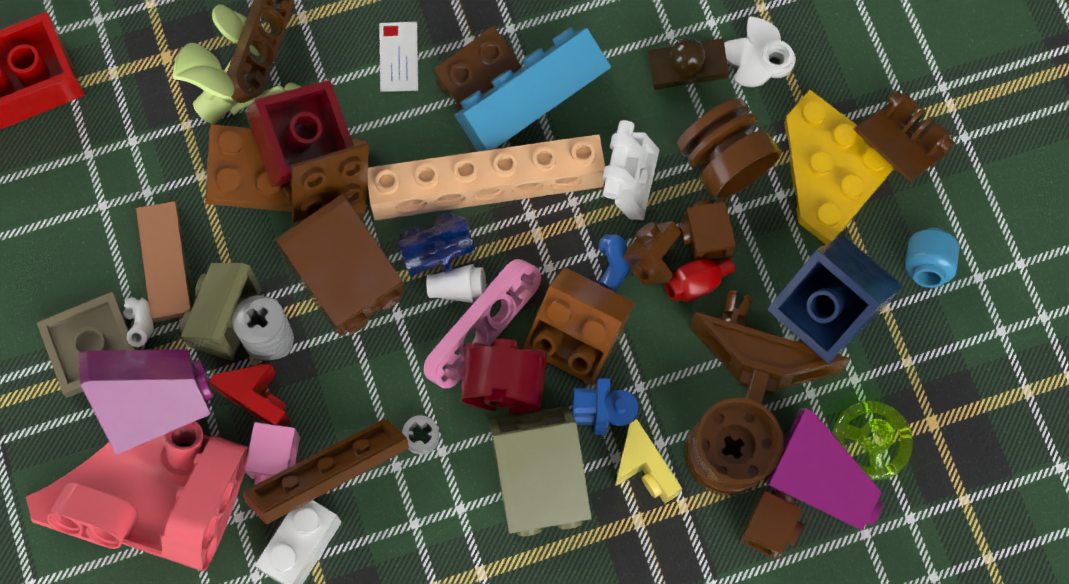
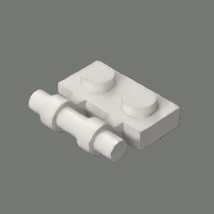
(630, 170)

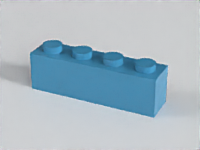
(532, 90)

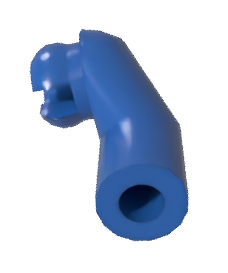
(614, 248)

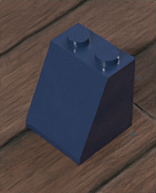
(834, 297)

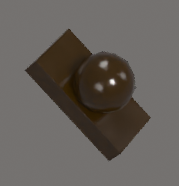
(688, 63)

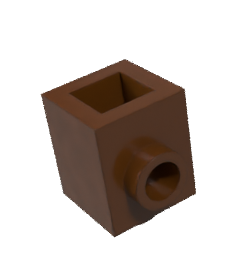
(707, 231)
(773, 524)

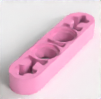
(479, 318)

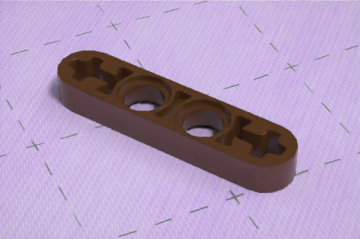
(266, 43)

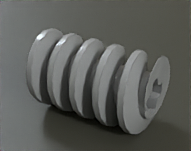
(263, 328)

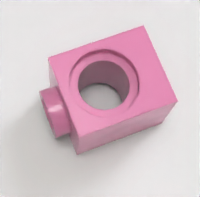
(271, 451)

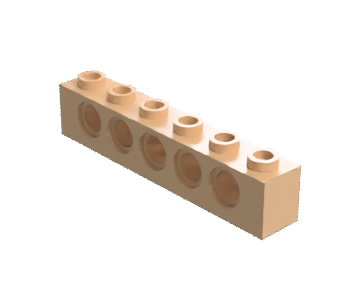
(486, 177)

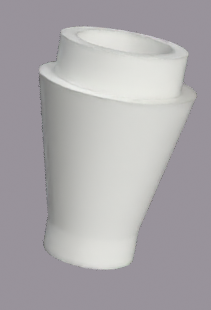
(461, 284)

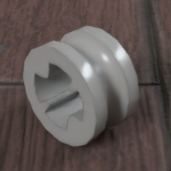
(422, 423)

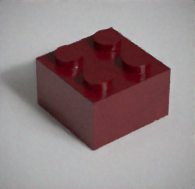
(297, 128)

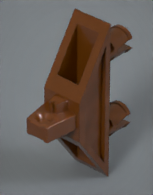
(759, 358)

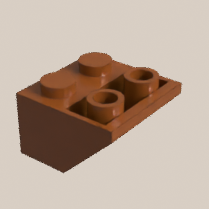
(579, 325)

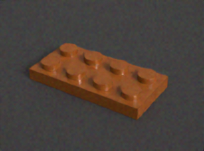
(239, 176)

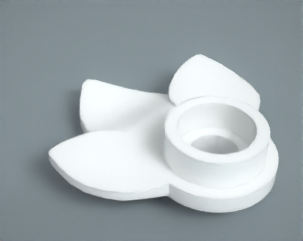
(753, 54)

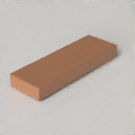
(164, 261)

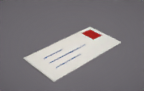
(398, 57)

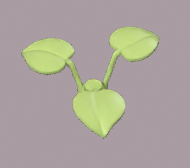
(204, 70)

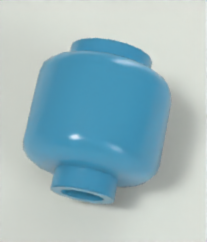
(932, 257)

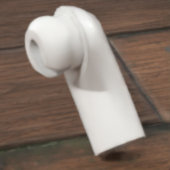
(143, 323)

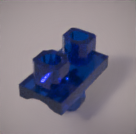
(435, 245)

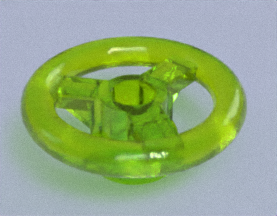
(883, 430)

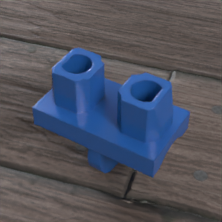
(600, 407)

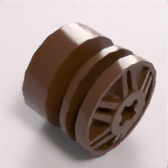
(728, 149)
(749, 430)

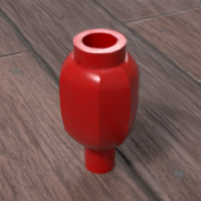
(697, 279)

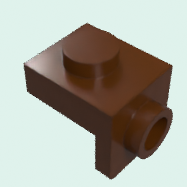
(648, 249)

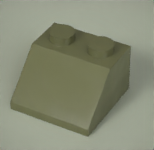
(218, 294)

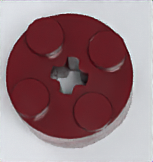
(503, 377)

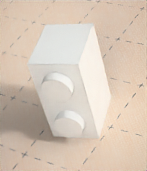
(298, 543)

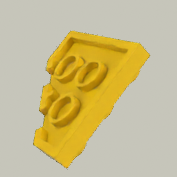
(830, 167)

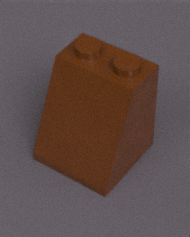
(341, 266)

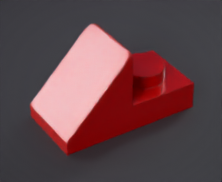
(245, 390)

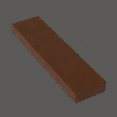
(325, 470)

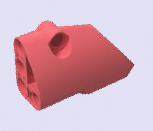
(150, 496)

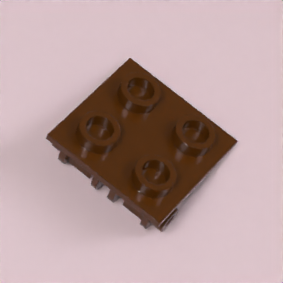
(476, 66)
(903, 138)
(327, 177)

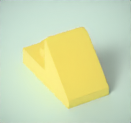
(640, 455)

